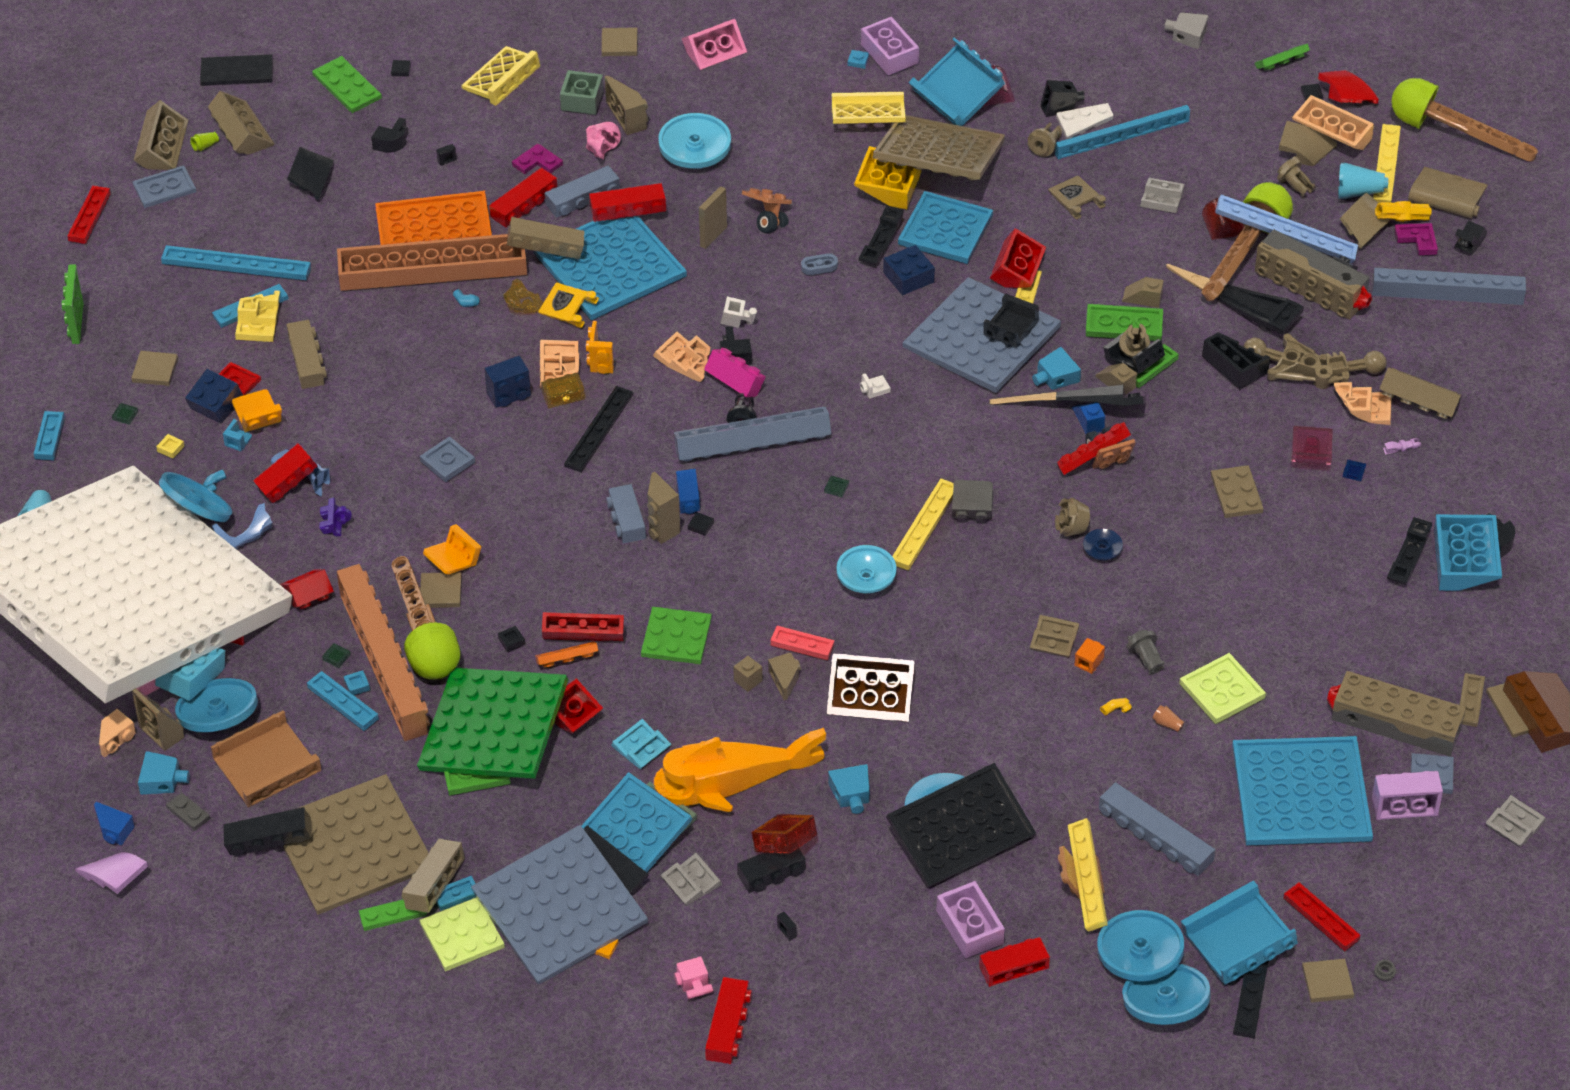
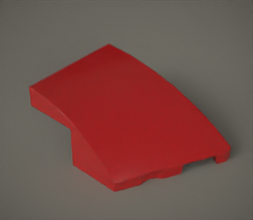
(1347, 87)

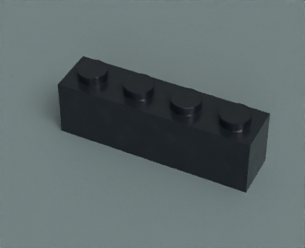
(267, 831)

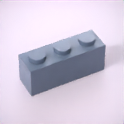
(626, 514)

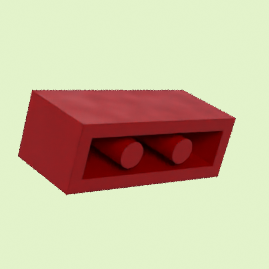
(285, 473)
(1014, 961)

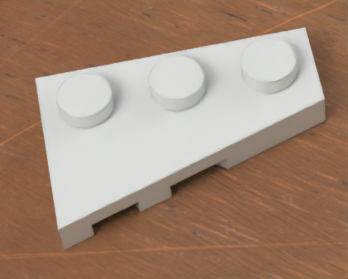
(1079, 120)

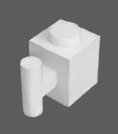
(735, 312)

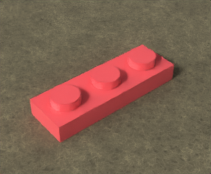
(802, 643)

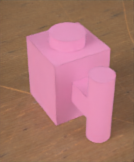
(693, 978)

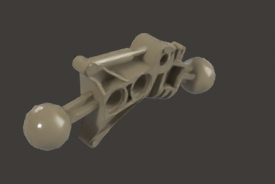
(1302, 363)

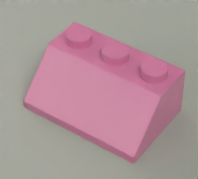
(715, 44)

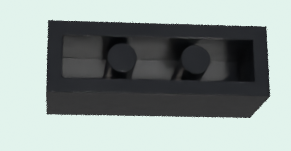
(769, 869)

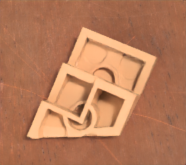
(558, 359)
(685, 360)
(1365, 403)

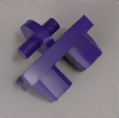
(336, 517)

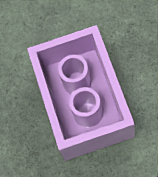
(889, 46)
(1406, 795)
(970, 919)

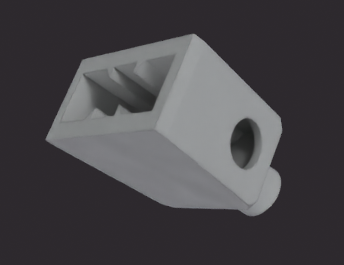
(1188, 29)

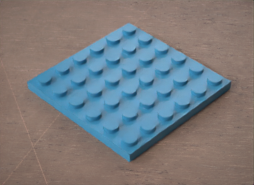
(617, 263)
(1302, 790)

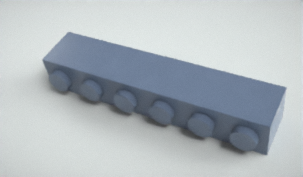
(1156, 829)

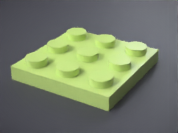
(1222, 688)
(461, 934)

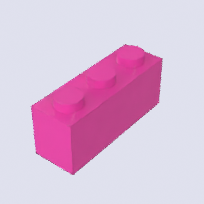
(735, 372)

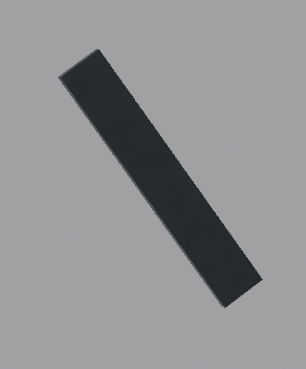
(598, 429)

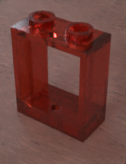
(784, 833)

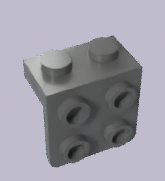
(972, 499)

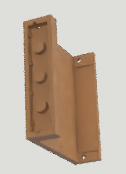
(264, 759)

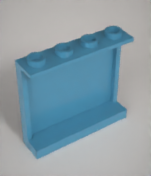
(959, 84)
(1238, 933)

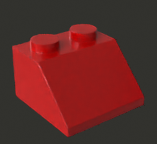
(308, 587)
(576, 707)

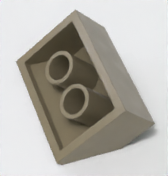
(662, 510)

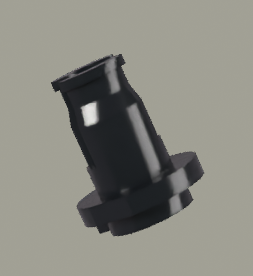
(740, 411)

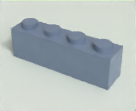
(576, 193)

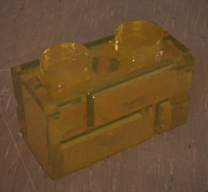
(562, 390)

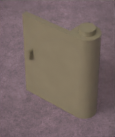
(1447, 192)

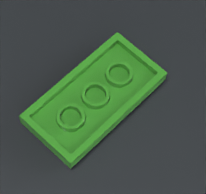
(347, 84)
(1112, 320)

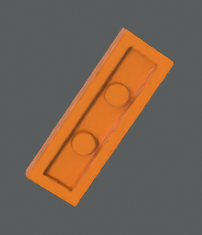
(566, 654)

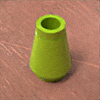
(203, 140)

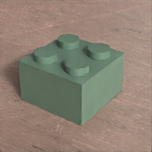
(581, 92)

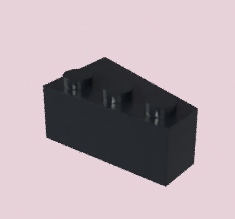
(1235, 361)

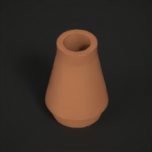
(1166, 718)

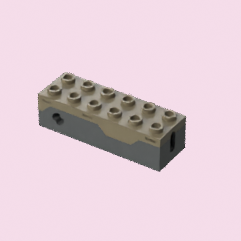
(1312, 274)
(1396, 713)

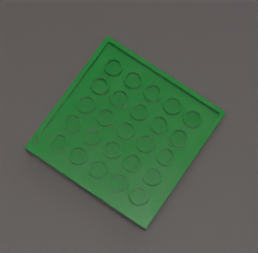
(493, 723)

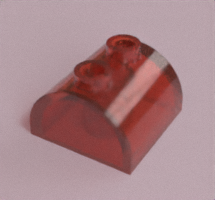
(1218, 225)

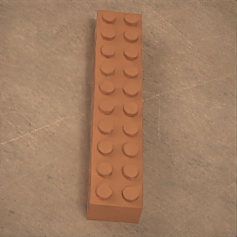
(429, 262)
(383, 652)

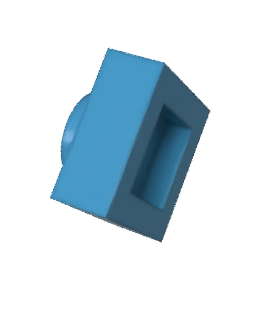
(858, 59)
(356, 683)

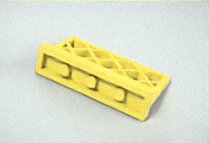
(507, 80)
(871, 102)

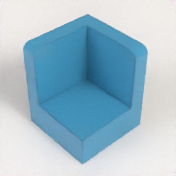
(236, 438)

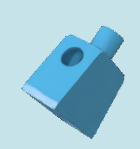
(1057, 370)
(160, 774)
(850, 787)

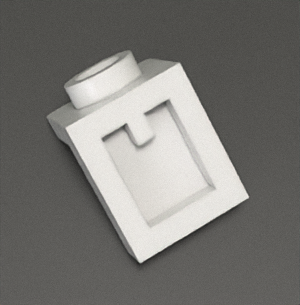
(875, 386)

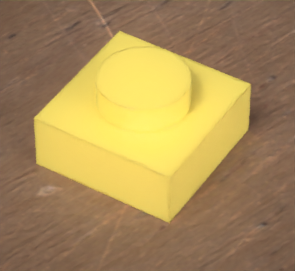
(170, 446)

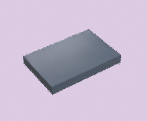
(164, 186)

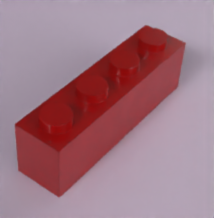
(522, 197)
(627, 202)
(582, 626)
(727, 1020)

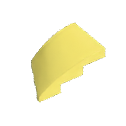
(257, 317)

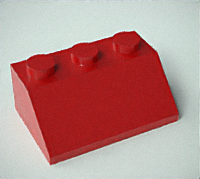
(1017, 261)

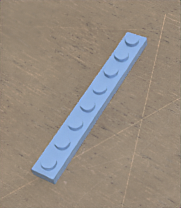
(1268, 221)

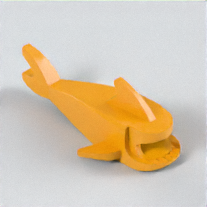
(720, 769)

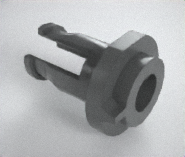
(1144, 646)

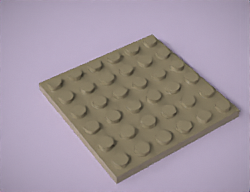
(939, 147)
(356, 845)

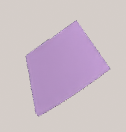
(114, 870)

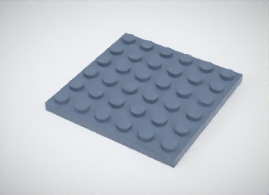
(957, 342)
(559, 904)

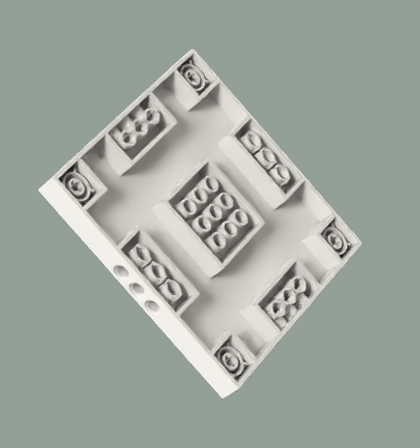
(128, 584)

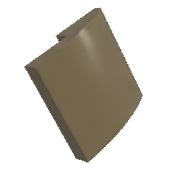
(1054, 636)

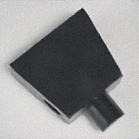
(1060, 97)

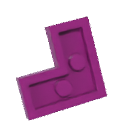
(537, 156)
(1421, 234)

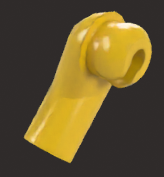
(1113, 704)

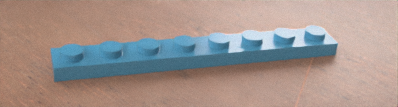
(1122, 132)
(236, 262)

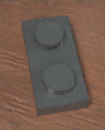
(188, 811)

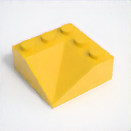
(887, 180)

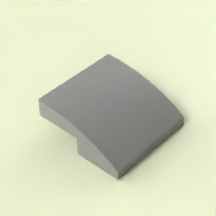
(1162, 195)
(1515, 821)
(691, 879)

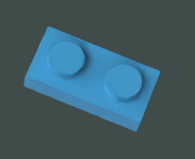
(456, 893)

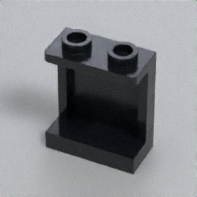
(1012, 320)
(1140, 361)

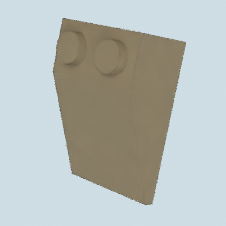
(626, 106)
(157, 721)

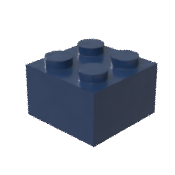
(908, 270)
(507, 381)
(213, 396)

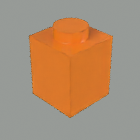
(1089, 655)

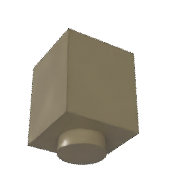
(748, 673)

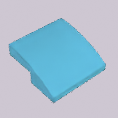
(641, 744)

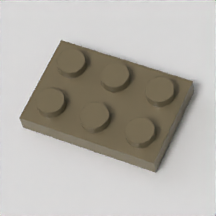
(1236, 491)

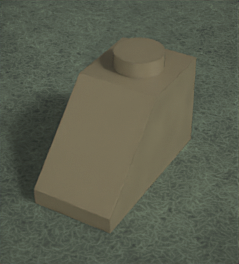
(1144, 292)
(1118, 375)
(785, 673)

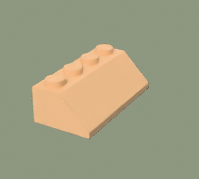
(1335, 122)

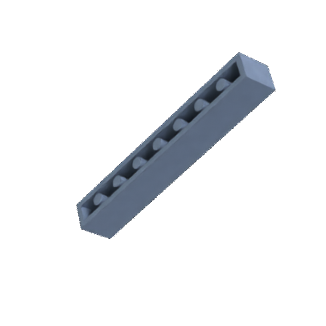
(1448, 286)
(752, 433)

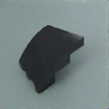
(310, 171)

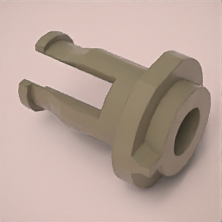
(1042, 141)
(1291, 172)
(1131, 334)

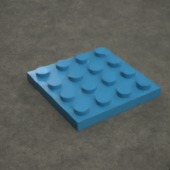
(945, 227)
(638, 821)

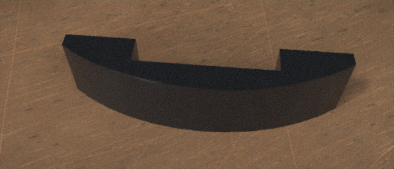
(883, 236)
(1410, 551)

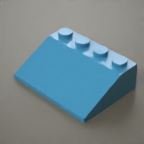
(1466, 550)

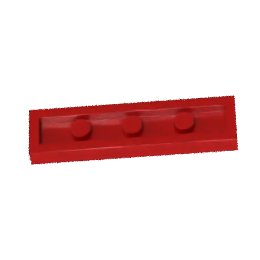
(88, 214)
(1088, 451)
(1321, 916)

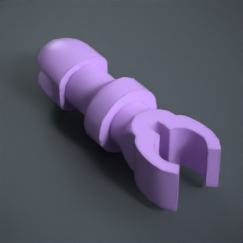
(1392, 447)

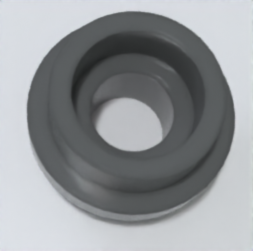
(1387, 965)

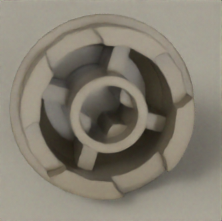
(1072, 518)

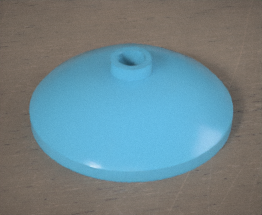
(865, 562)

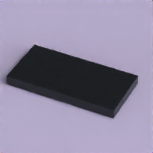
(236, 70)
(627, 871)

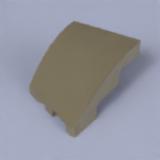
(1306, 143)
(1362, 221)

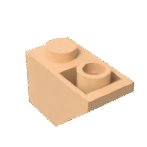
(114, 731)

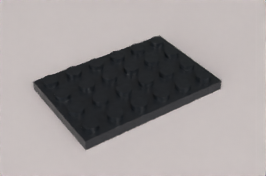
(961, 825)

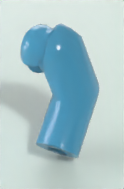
(466, 300)
(214, 478)

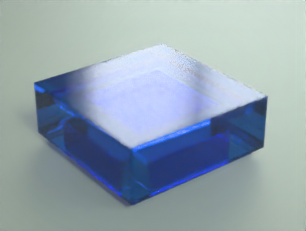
(1354, 470)

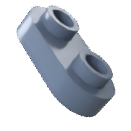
(818, 264)

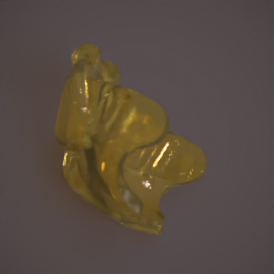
(519, 291)

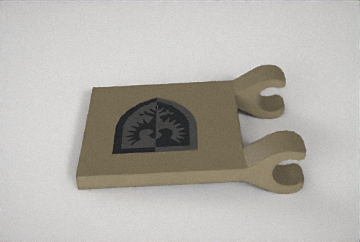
(1076, 193)

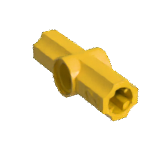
(1403, 211)

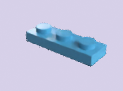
(49, 435)

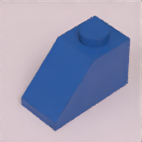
(1090, 416)
(688, 491)
(113, 823)

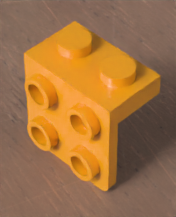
(600, 353)
(256, 410)
(456, 553)

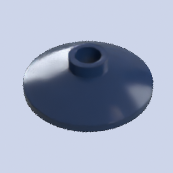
(1102, 538)

